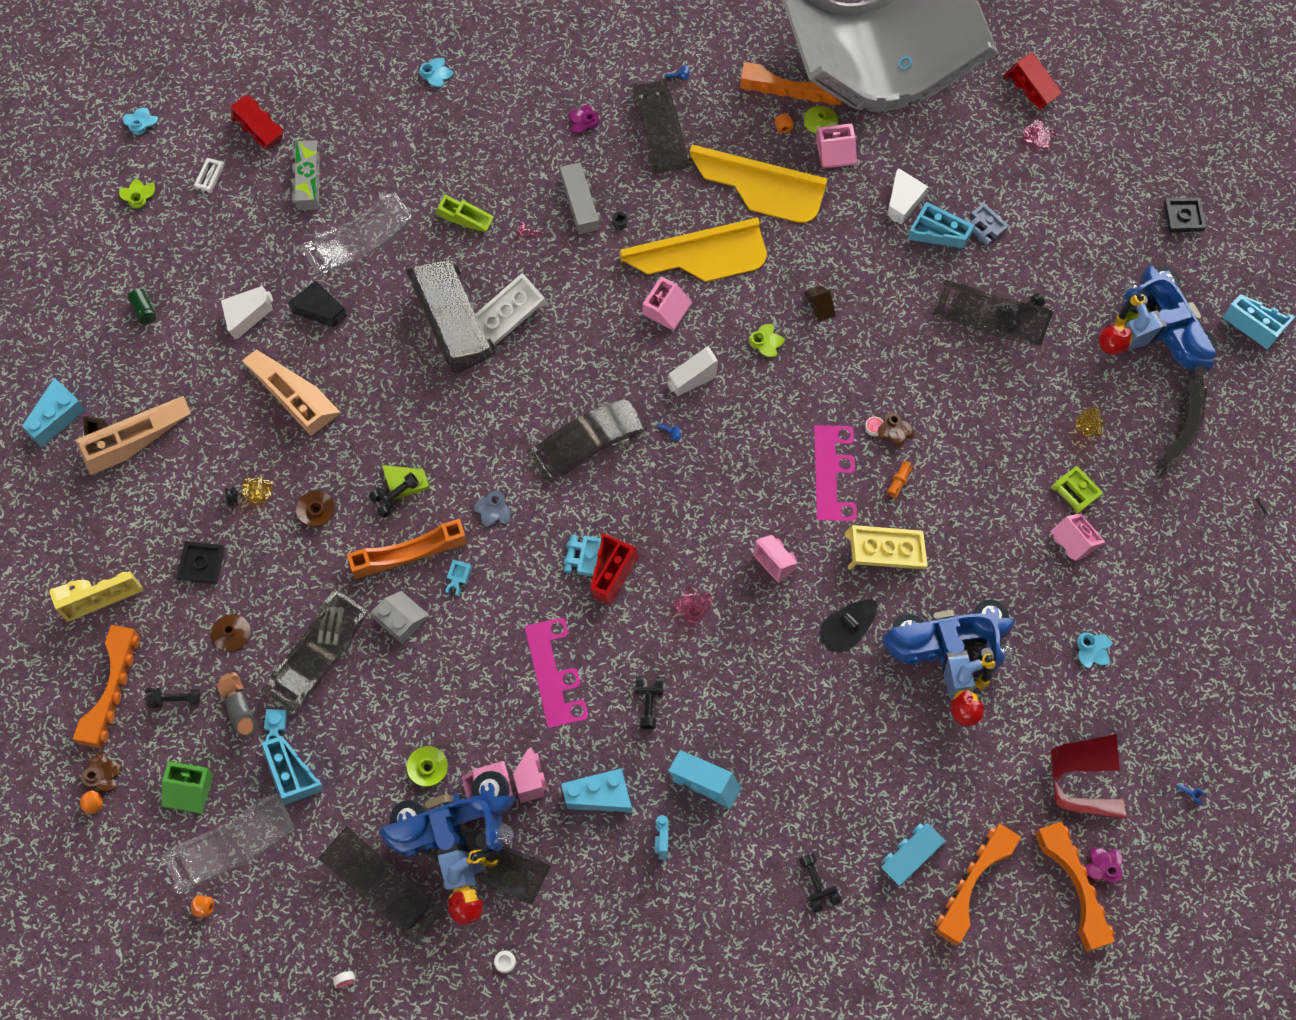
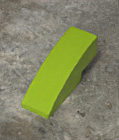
(463, 214)

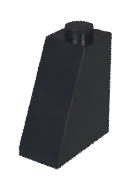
(318, 305)

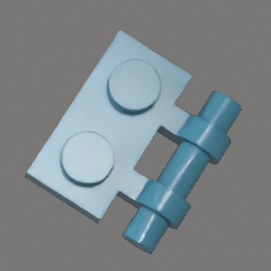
(588, 555)
(661, 841)

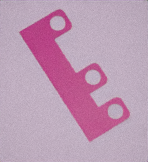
(826, 468)
(548, 678)

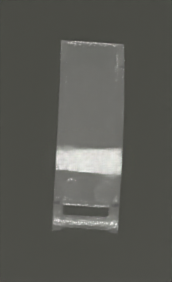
(358, 237)
(230, 843)

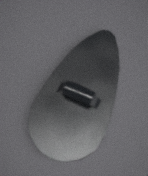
(848, 625)

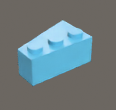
(52, 413)
(912, 853)

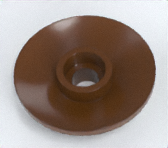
(312, 501)
(230, 641)

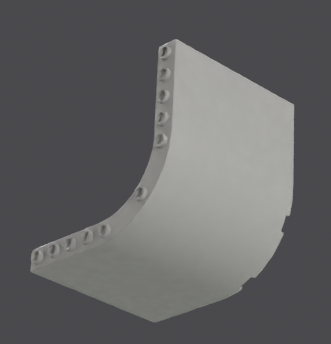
(858, 47)

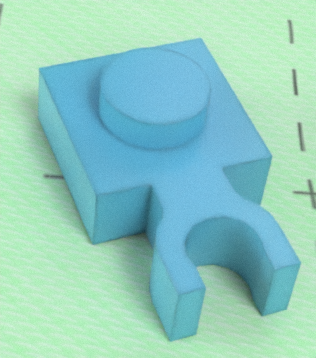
(458, 573)
(274, 722)

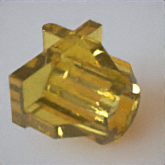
(1090, 422)
(257, 489)

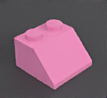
(1077, 536)
(774, 557)

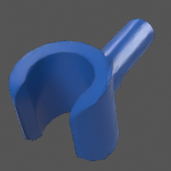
(683, 74)
(675, 431)
(1194, 793)

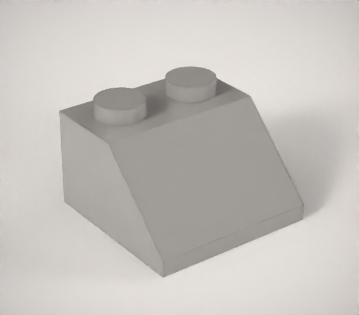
(399, 616)

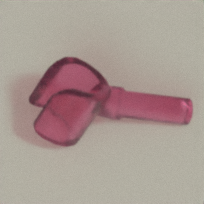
(523, 230)

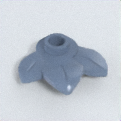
(491, 512)

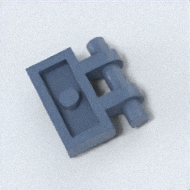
(989, 221)

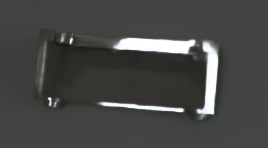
(450, 315)

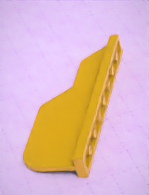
(764, 186)
(704, 253)

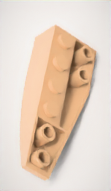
(296, 394)
(127, 437)

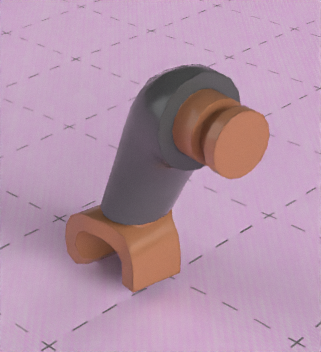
(237, 707)

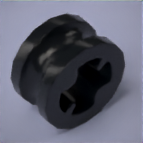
(620, 215)
(231, 495)

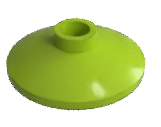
(813, 120)
(427, 756)

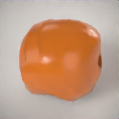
(784, 123)
(91, 802)
(202, 906)

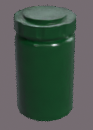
(141, 306)

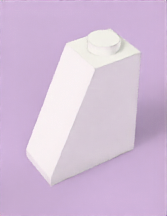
(905, 196)
(246, 310)
(693, 372)

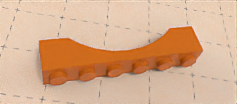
(759, 79)
(375, 560)
(94, 726)
(956, 920)
(1093, 927)

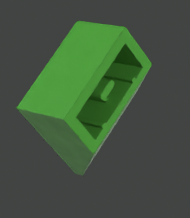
(185, 787)

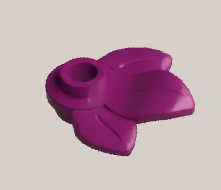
(583, 119)
(1102, 863)

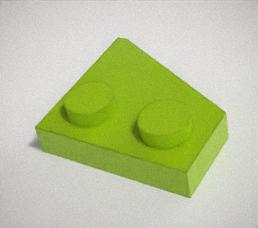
(395, 477)

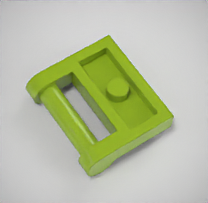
(1081, 486)

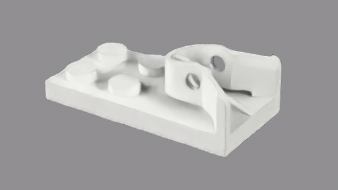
(509, 308)

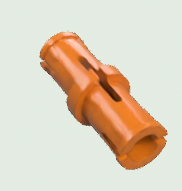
(899, 479)

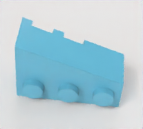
(940, 228)
(1257, 321)
(288, 772)
(705, 778)
(598, 792)

